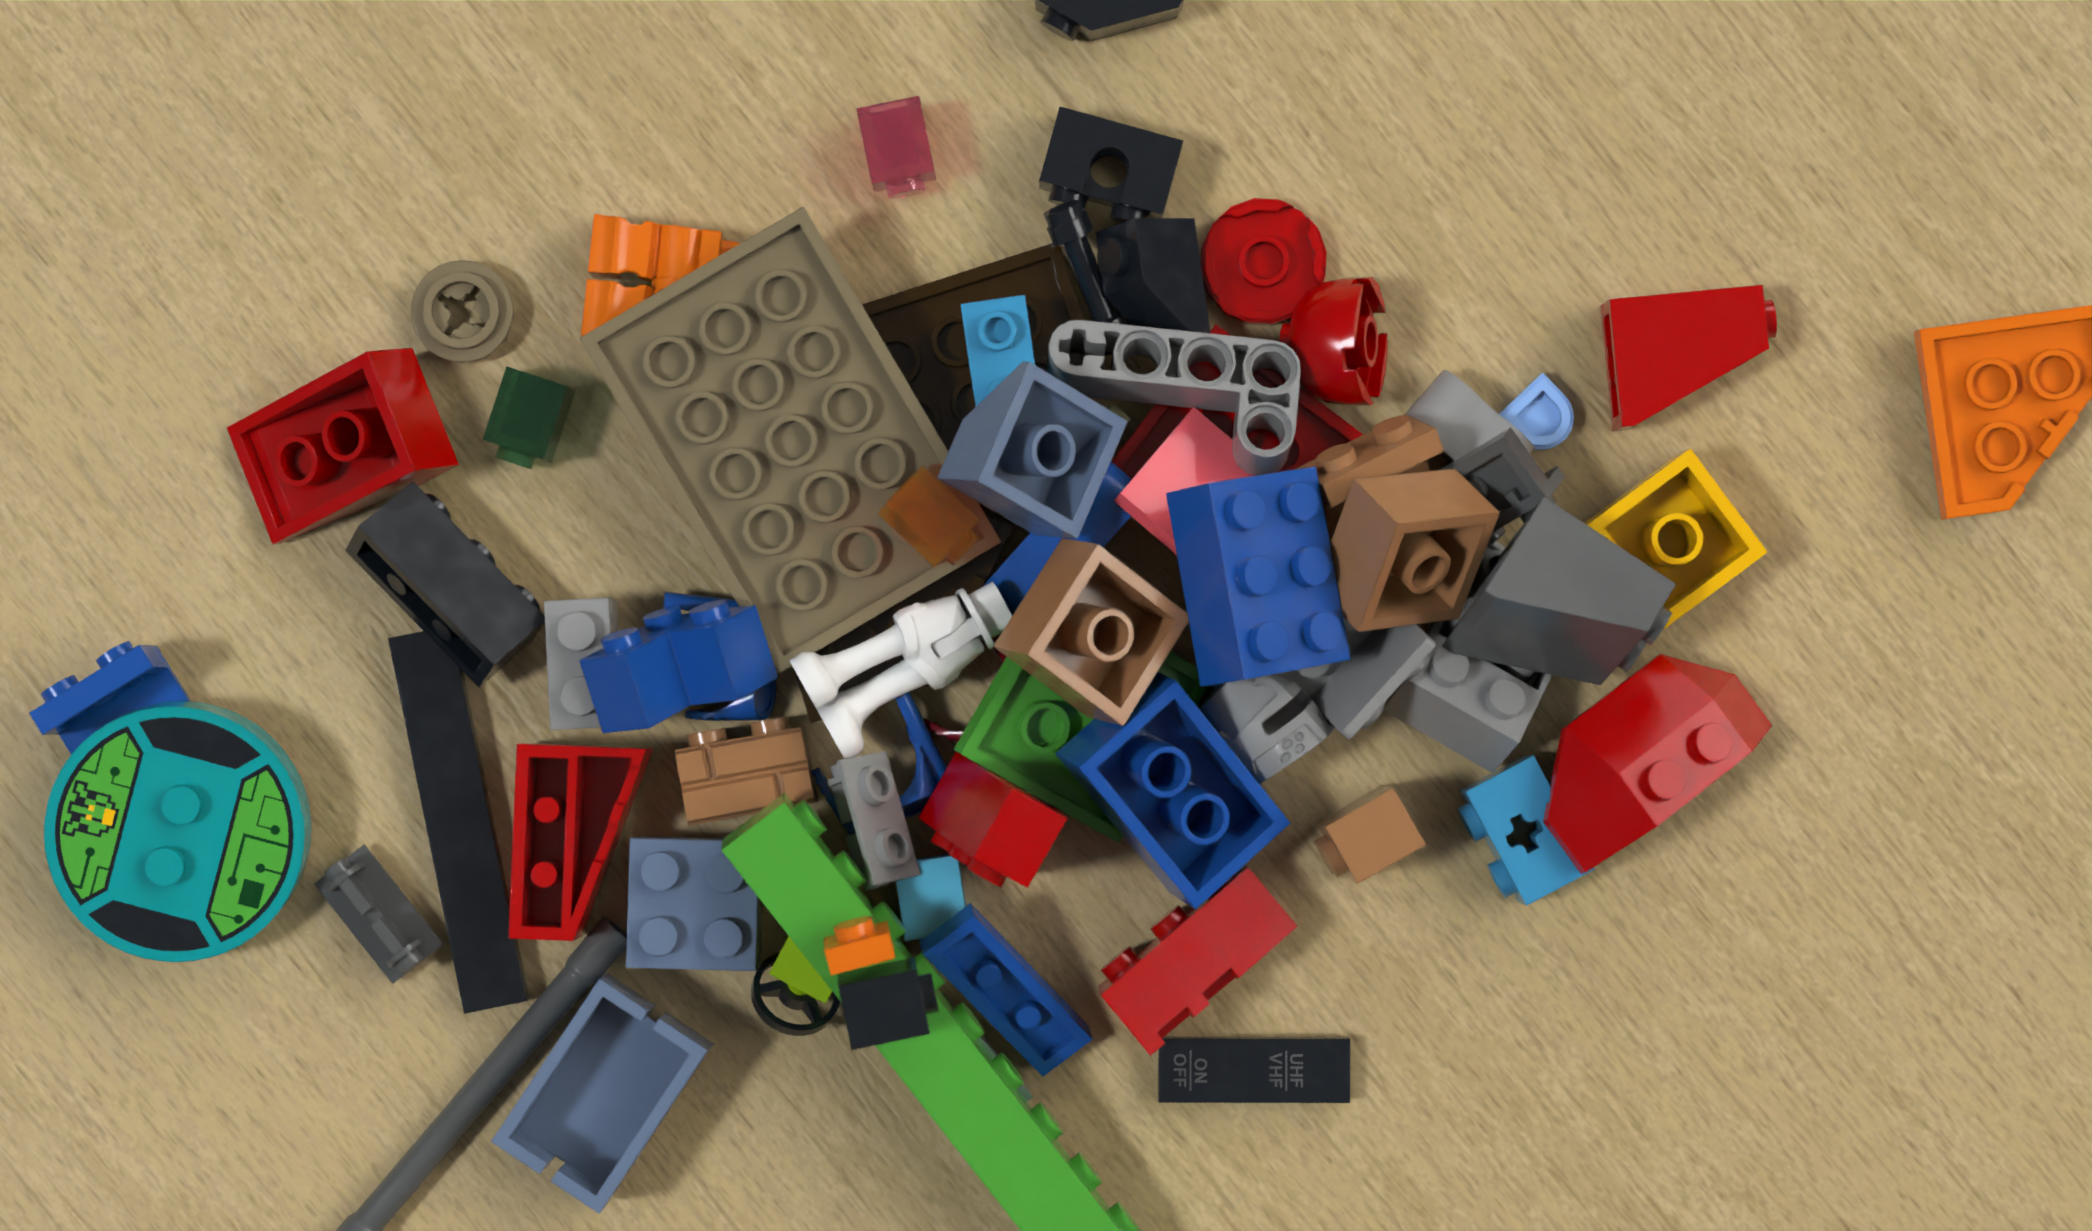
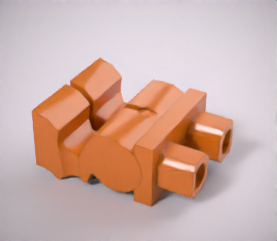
(650, 251)

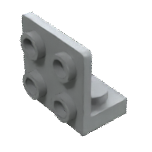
(1356, 689)

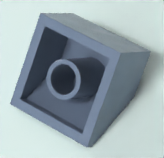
(1034, 452)

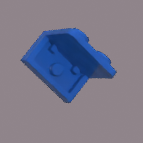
(124, 682)

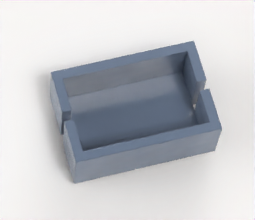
(602, 1092)

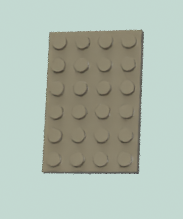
(781, 433)

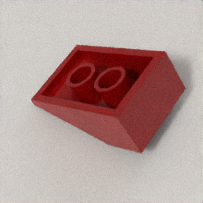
(342, 443)

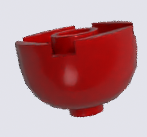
(1339, 341)

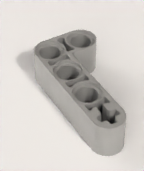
(1174, 384)

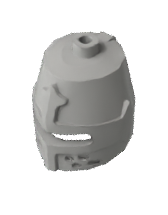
(1266, 722)

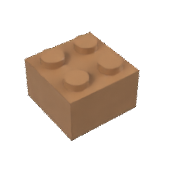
(1409, 548)
(1092, 631)

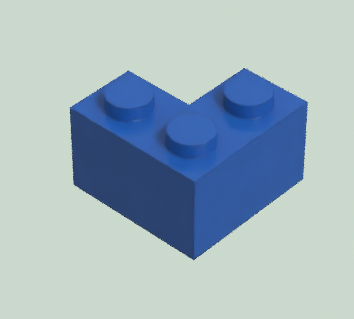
(677, 663)

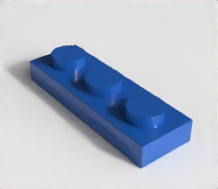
(1006, 990)

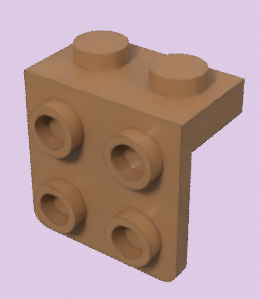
(1391, 448)

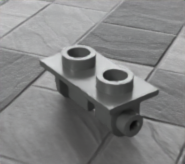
(378, 913)

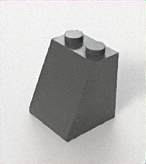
(1563, 602)

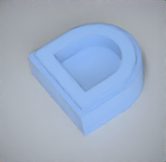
(1541, 413)

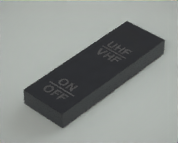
(1254, 1070)

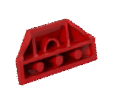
(1646, 754)

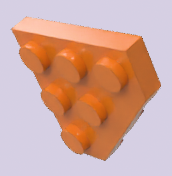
(2001, 402)

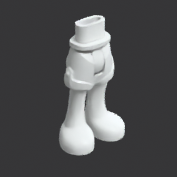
(935, 643)

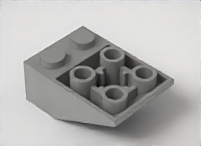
(1469, 701)

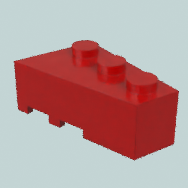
(990, 823)
(566, 832)
(1193, 958)

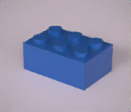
(1258, 576)
(1175, 791)

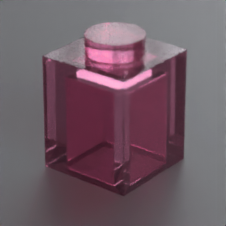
(897, 147)

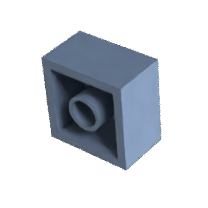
(689, 907)

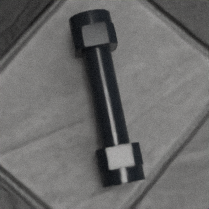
(1068, 227)

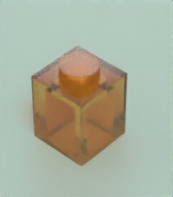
(930, 518)

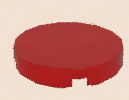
(1262, 260)

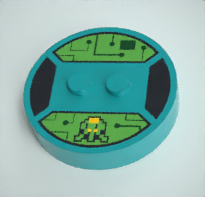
(177, 831)

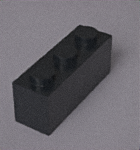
(446, 583)

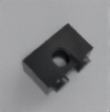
(1083, 139)

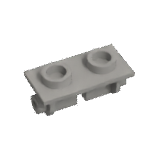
(869, 799)

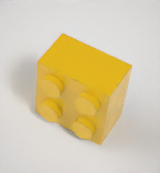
(1681, 529)

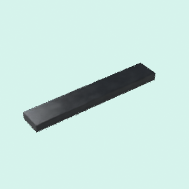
(458, 823)

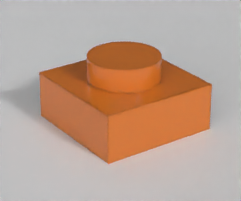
(858, 944)

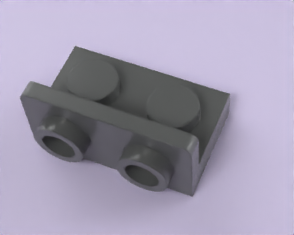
(1507, 478)

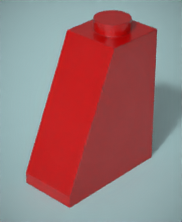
(1677, 344)

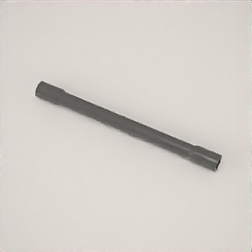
(581, 971)

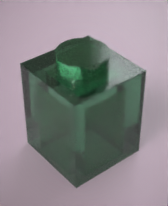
(527, 418)

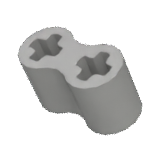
(1460, 417)

